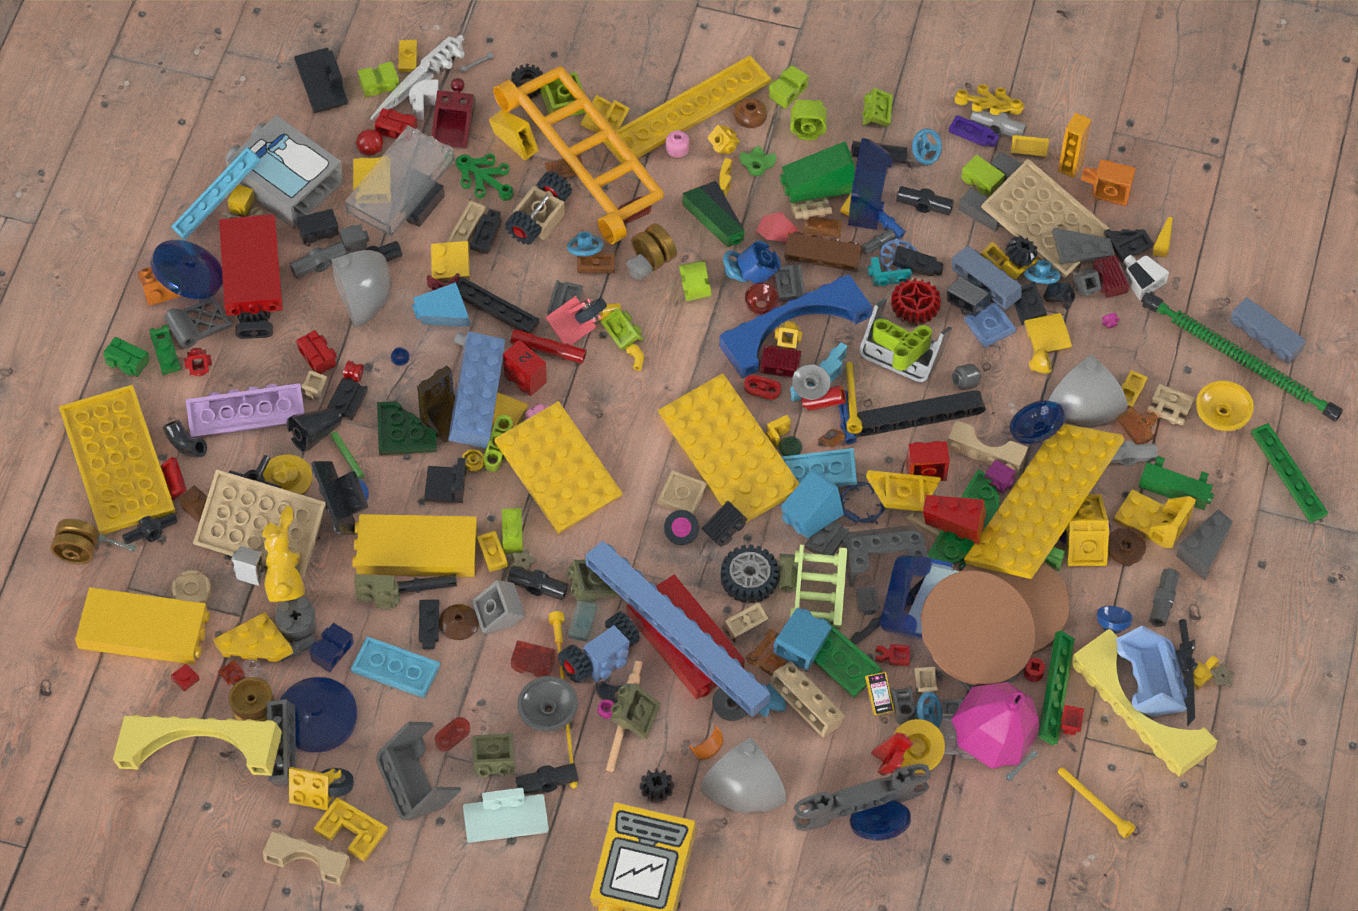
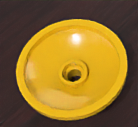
(1227, 398)

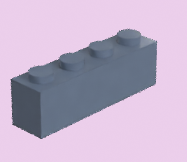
(984, 274)
(1267, 330)

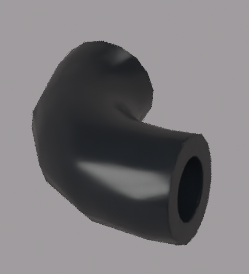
(182, 441)

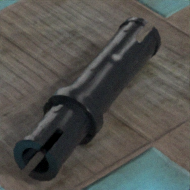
(427, 583)

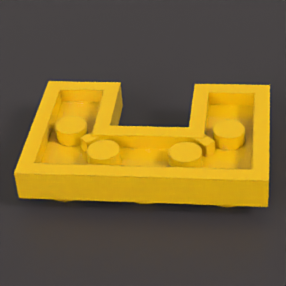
(368, 829)

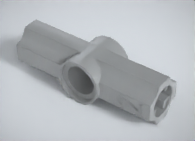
(999, 123)
(1131, 453)

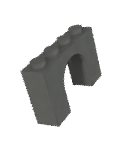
(972, 200)

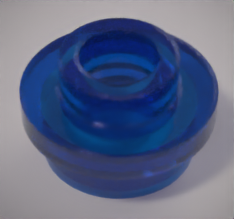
(400, 352)

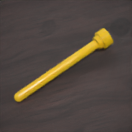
(854, 424)
(1125, 827)

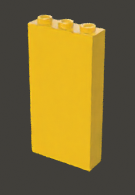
(415, 545)
(142, 626)

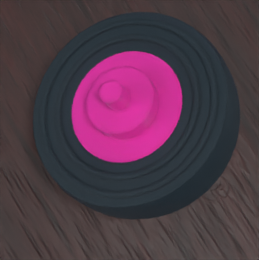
(681, 527)

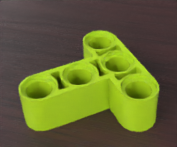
(905, 345)
(493, 451)

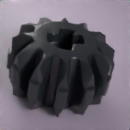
(1021, 251)
(649, 784)

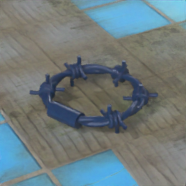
(853, 517)

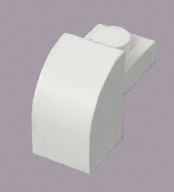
(423, 94)

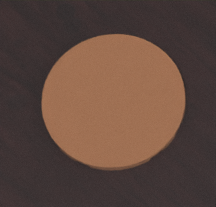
(1045, 598)
(977, 628)

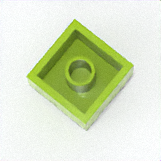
(557, 95)

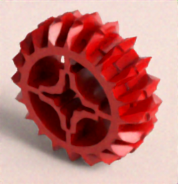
(926, 297)

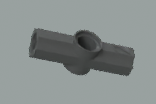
(317, 259)
(1164, 597)

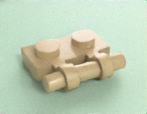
(811, 208)
(1172, 400)

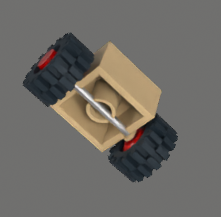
(540, 209)

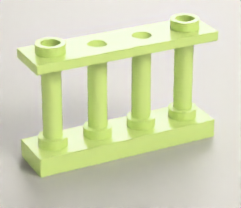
(836, 578)

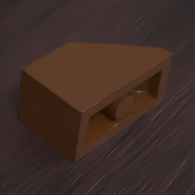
(194, 502)

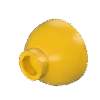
(1041, 362)

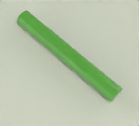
(347, 455)

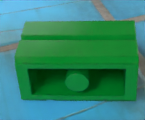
(126, 357)

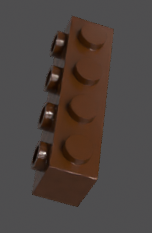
(823, 251)

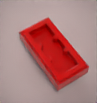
(173, 477)

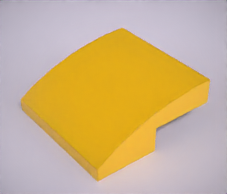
(612, 112)
(1048, 333)

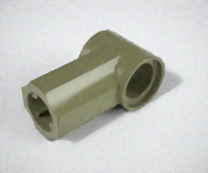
(788, 573)

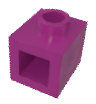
(1001, 476)

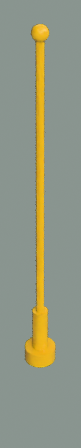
(556, 619)

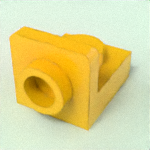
(776, 428)

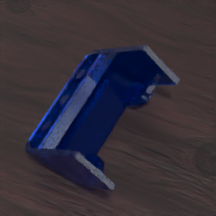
(868, 185)
(893, 617)

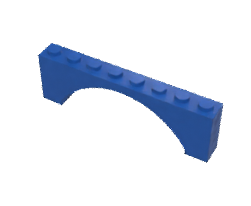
(837, 298)

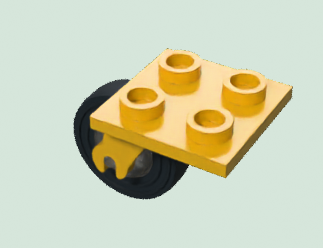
(317, 788)

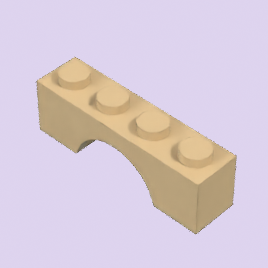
(964, 441)
(283, 849)

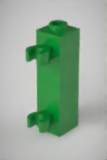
(1176, 485)

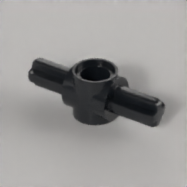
(149, 528)

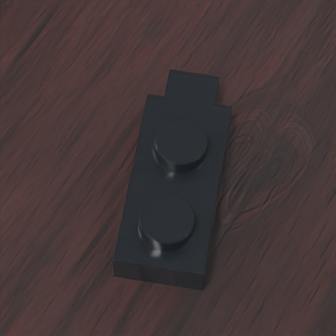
(486, 232)
(917, 261)
(429, 622)

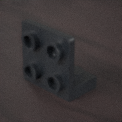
(446, 483)

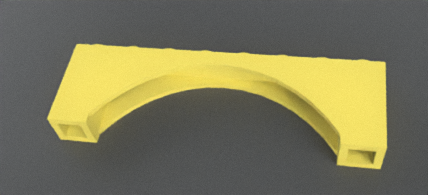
(146, 735)
(1177, 747)

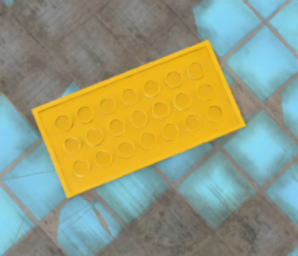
(729, 448)
(116, 459)

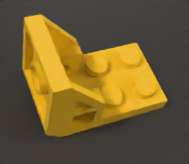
(1156, 521)
(1088, 534)

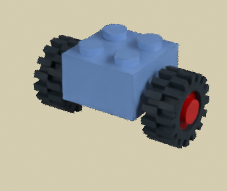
(603, 653)

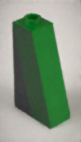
(714, 212)

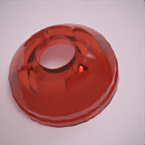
(761, 292)

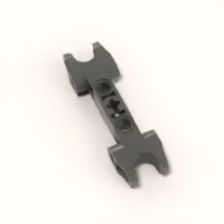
(861, 797)

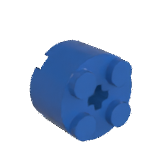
(758, 262)

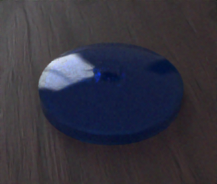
(187, 269)
(323, 713)

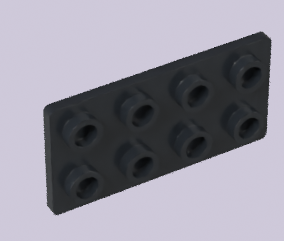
(321, 79)
(341, 494)

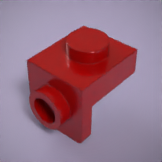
(1072, 719)

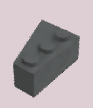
(1204, 543)

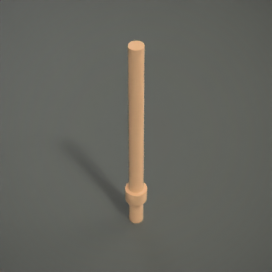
(633, 678)

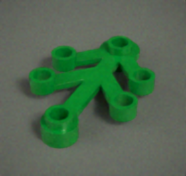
(483, 174)

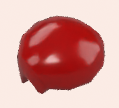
(369, 142)

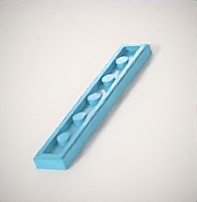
(216, 193)

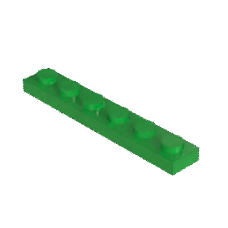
(1289, 473)
(1056, 687)

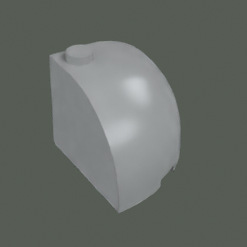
(362, 283)
(1090, 395)
(744, 781)

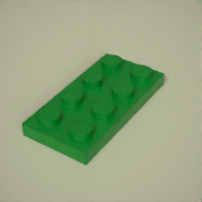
(845, 663)

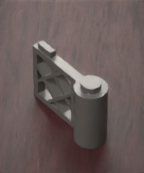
(183, 326)

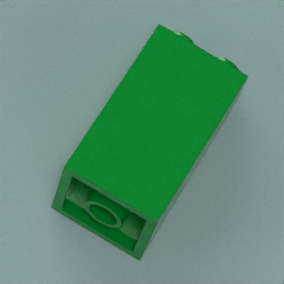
(819, 174)

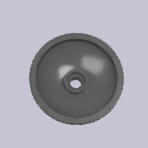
(545, 694)

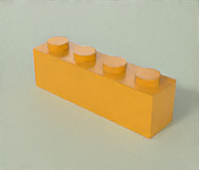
(1074, 145)

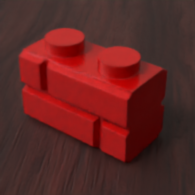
(392, 123)
(316, 352)

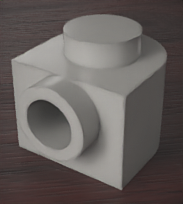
(639, 267)

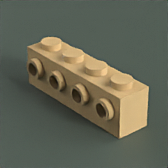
(807, 699)

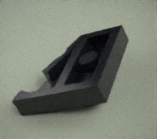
(1129, 242)

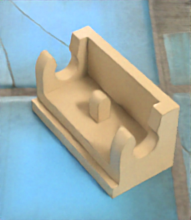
(745, 621)

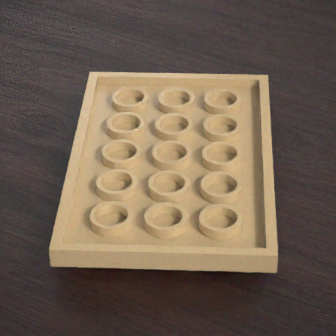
(1034, 205)
(241, 509)

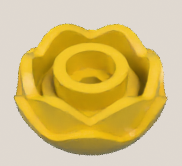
(473, 454)

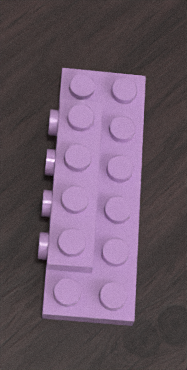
(243, 409)

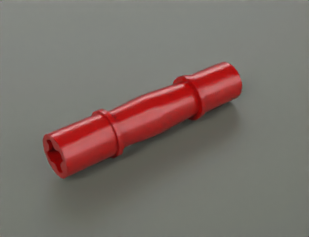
(549, 346)

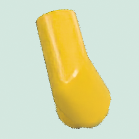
(639, 356)

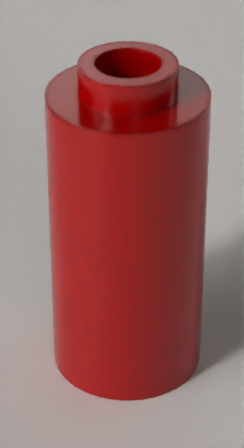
(833, 397)

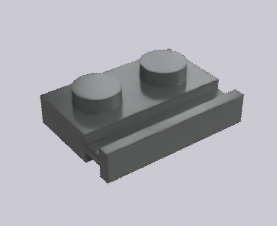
(789, 282)
(562, 293)
(827, 539)

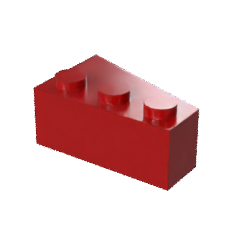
(956, 515)

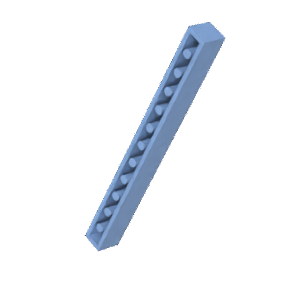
(678, 628)

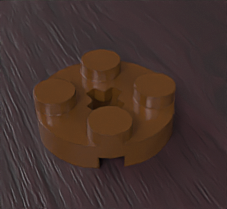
(1122, 555)

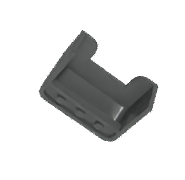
(877, 541)

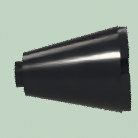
(312, 427)

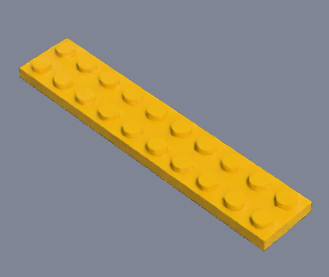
(692, 107)

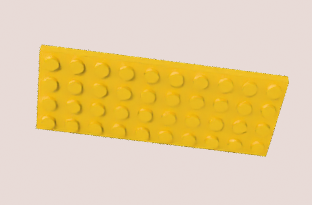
(1044, 501)

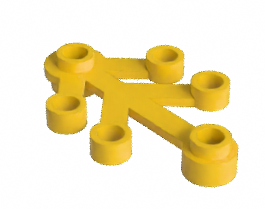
(996, 106)

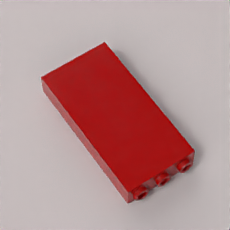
(250, 264)
(690, 675)

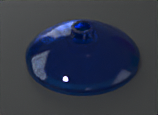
(1037, 422)
(881, 822)

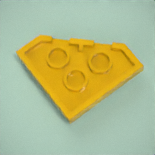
(254, 640)

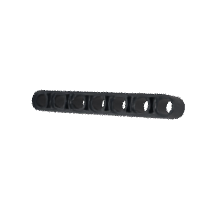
(921, 412)

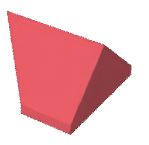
(776, 227)

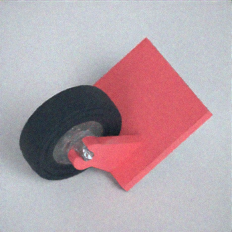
(575, 318)

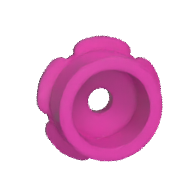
(1110, 320)
(605, 704)

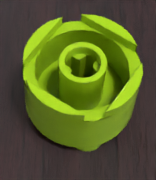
(808, 119)
(695, 280)

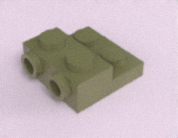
(587, 584)
(379, 589)
(635, 710)
(493, 754)

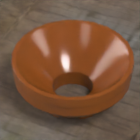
(752, 118)

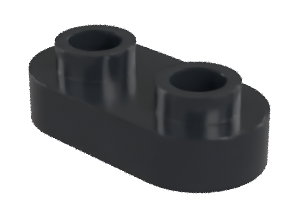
(254, 330)

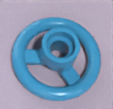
(922, 146)
(585, 242)
(732, 267)
(1042, 270)
(926, 711)

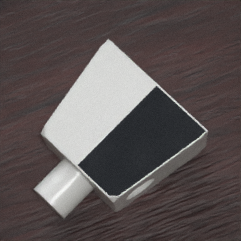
(1144, 275)

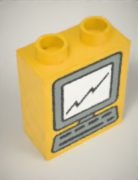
(642, 861)

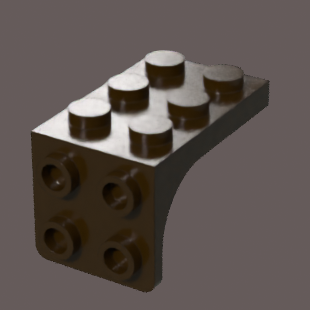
(437, 402)

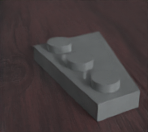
(1080, 247)

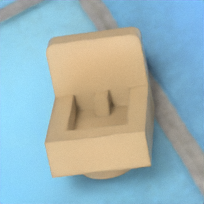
(313, 385)
(925, 679)

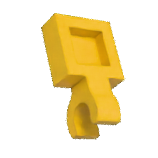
(1202, 672)

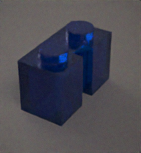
(332, 647)

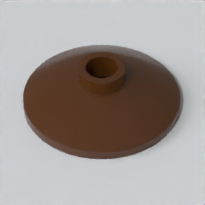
(458, 629)

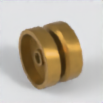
(654, 245)
(74, 541)
(250, 698)

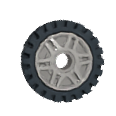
(749, 560)

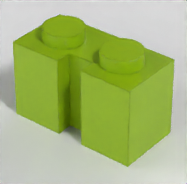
(378, 80)
(788, 87)
(983, 175)
(512, 530)

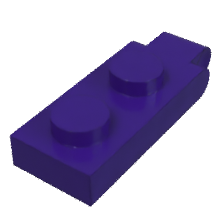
(973, 132)

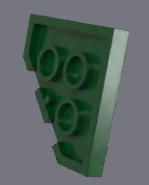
(402, 431)

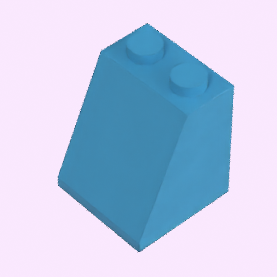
(441, 307)
(812, 505)
(802, 638)

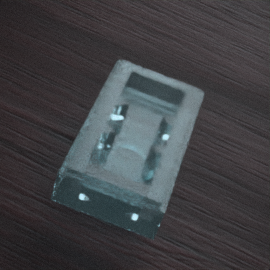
(582, 621)

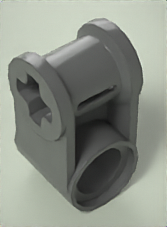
(903, 702)

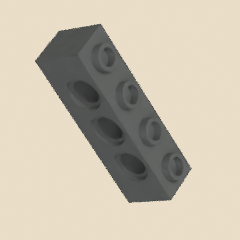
(284, 715)

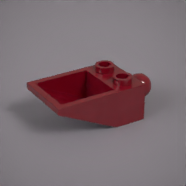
(451, 119)

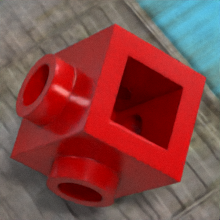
(201, 368)

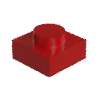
(185, 677)

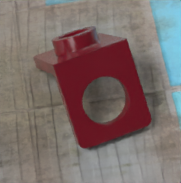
(436, 284)

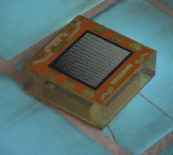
(831, 438)

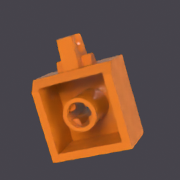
(1110, 181)

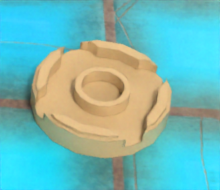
(191, 587)

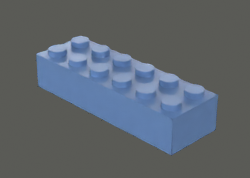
(476, 390)

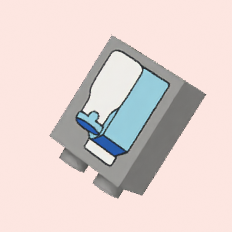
(292, 171)

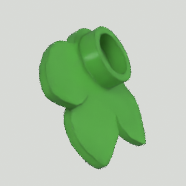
(758, 160)

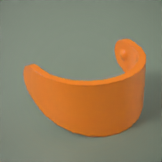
(710, 746)

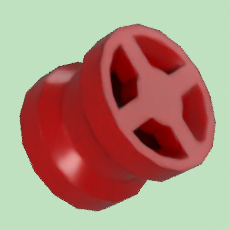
(353, 371)
(1031, 674)

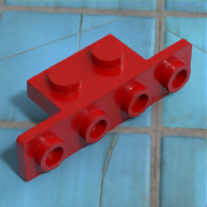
(892, 752)

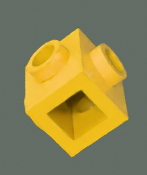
(723, 139)
(788, 341)

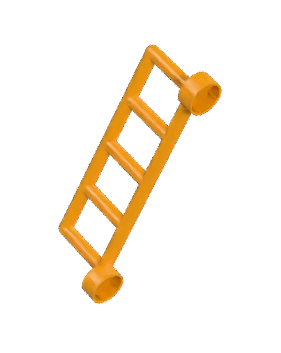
(611, 224)

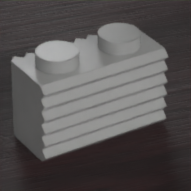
(248, 565)

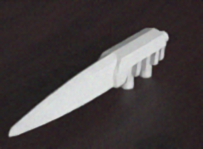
(429, 65)

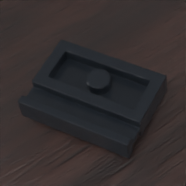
(1030, 303)
(348, 398)

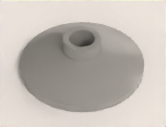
(814, 375)

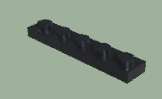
(496, 306)

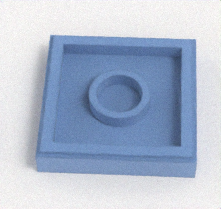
(990, 325)

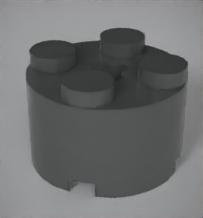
(296, 619)

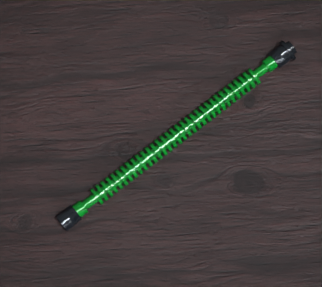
(1157, 304)

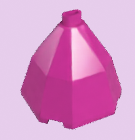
(994, 726)

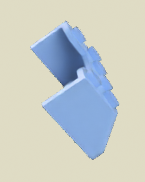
(1156, 672)

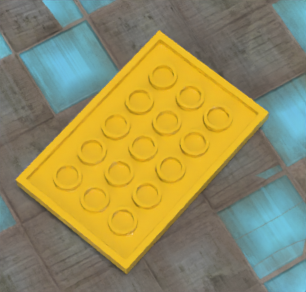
(558, 467)

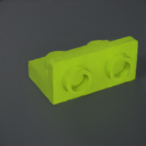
(877, 107)
(621, 328)

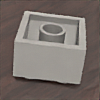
(498, 607)

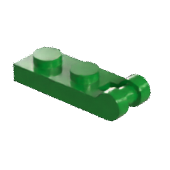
(165, 350)

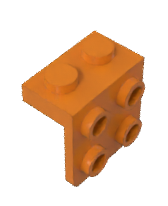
(153, 289)

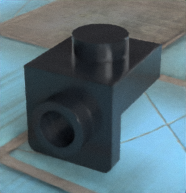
(1060, 293)
(867, 600)

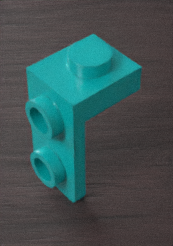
(886, 278)

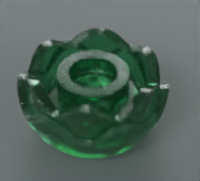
(792, 441)

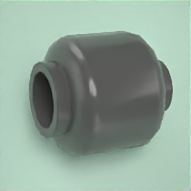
(966, 376)

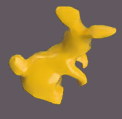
(282, 578)

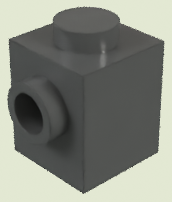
(354, 238)
(1086, 281)

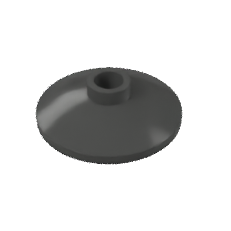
(720, 705)

